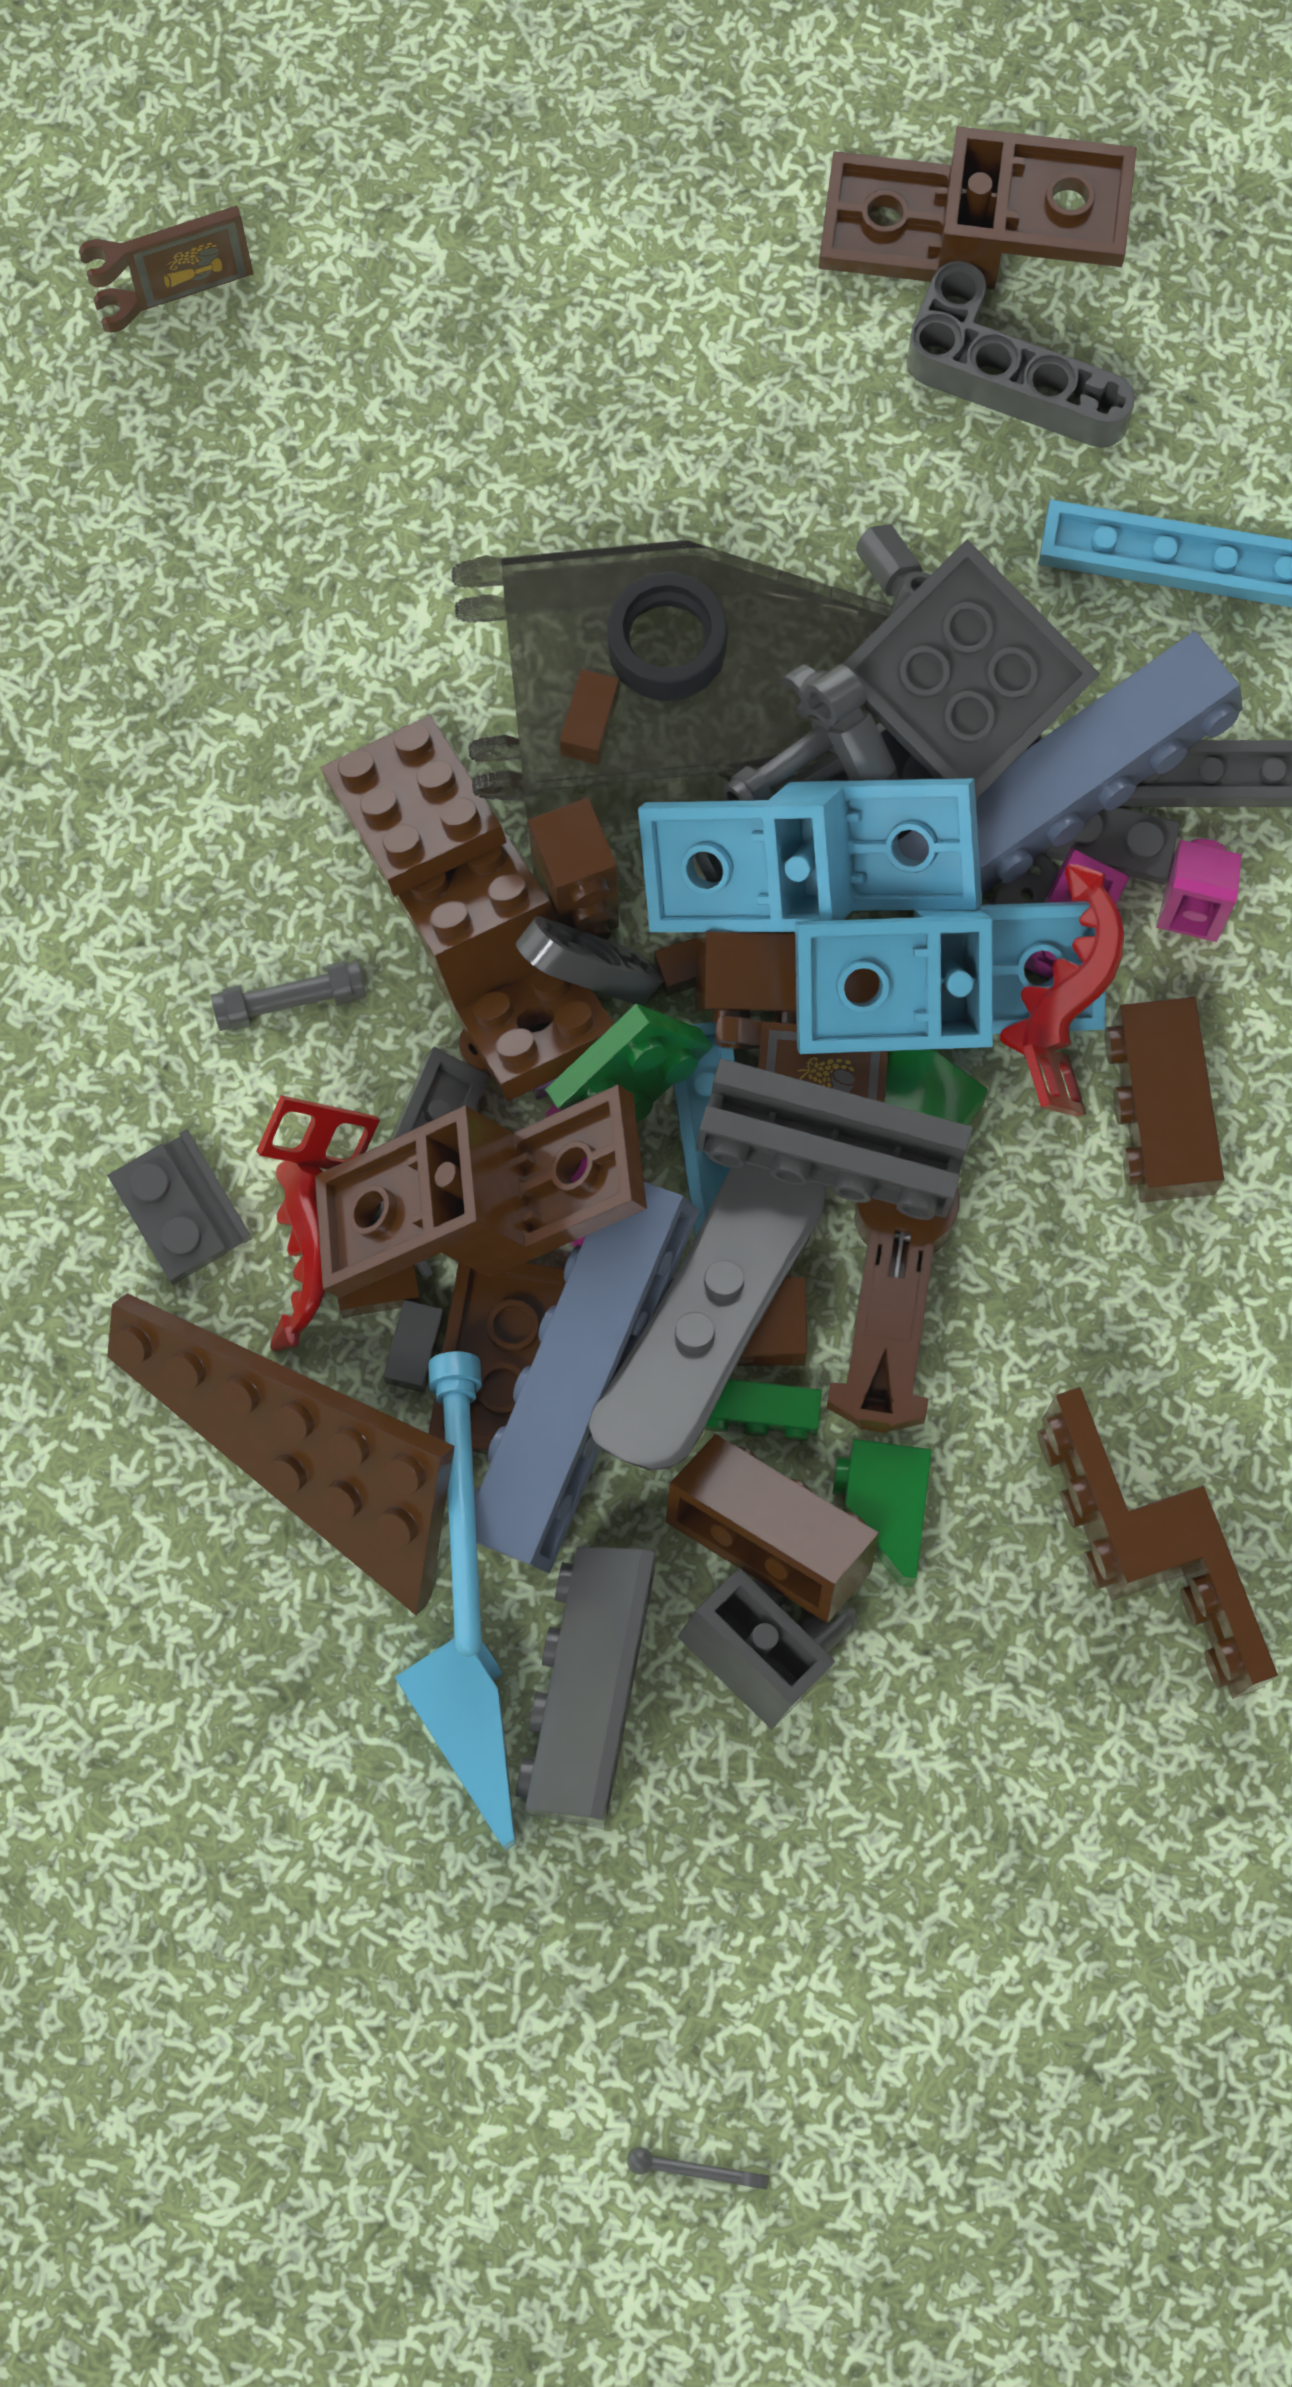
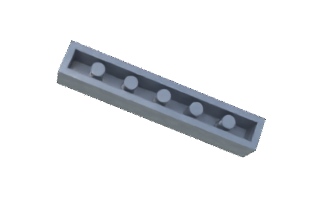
(1099, 758)
(547, 1446)

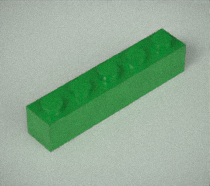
(767, 1407)

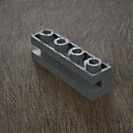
(833, 1140)

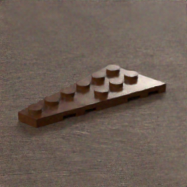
(330, 1459)

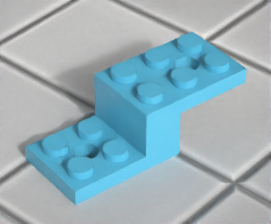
(810, 855)
(941, 976)

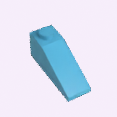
(466, 1721)

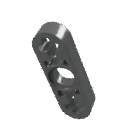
(589, 961)

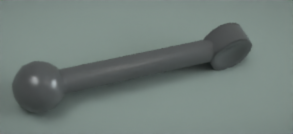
(642, 2161)

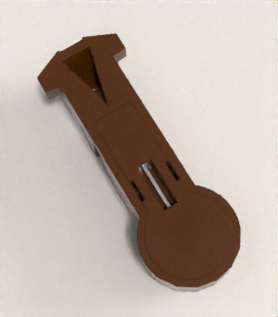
(889, 1317)

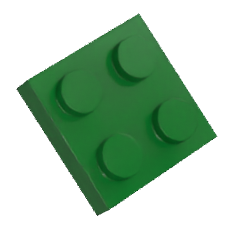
(640, 1053)

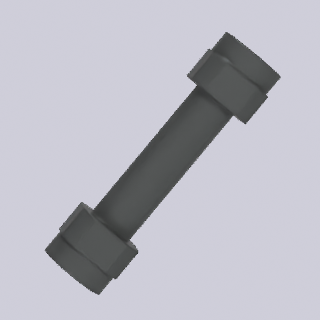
(757, 785)
(234, 1007)

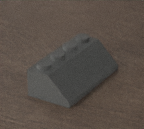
(589, 1685)

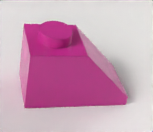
(1200, 889)

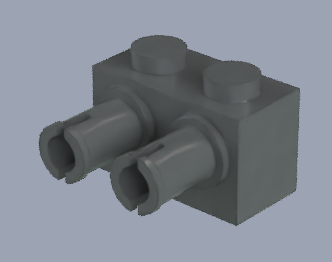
(760, 1647)

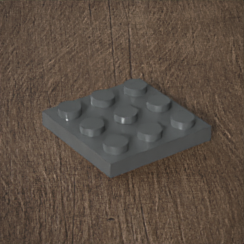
(968, 671)

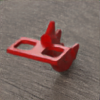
(1072, 993)
(300, 1203)

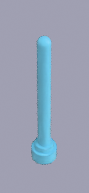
(455, 1381)

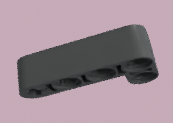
(1022, 363)

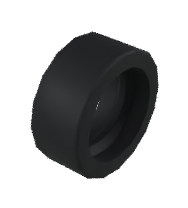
(662, 591)

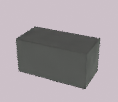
(413, 1346)

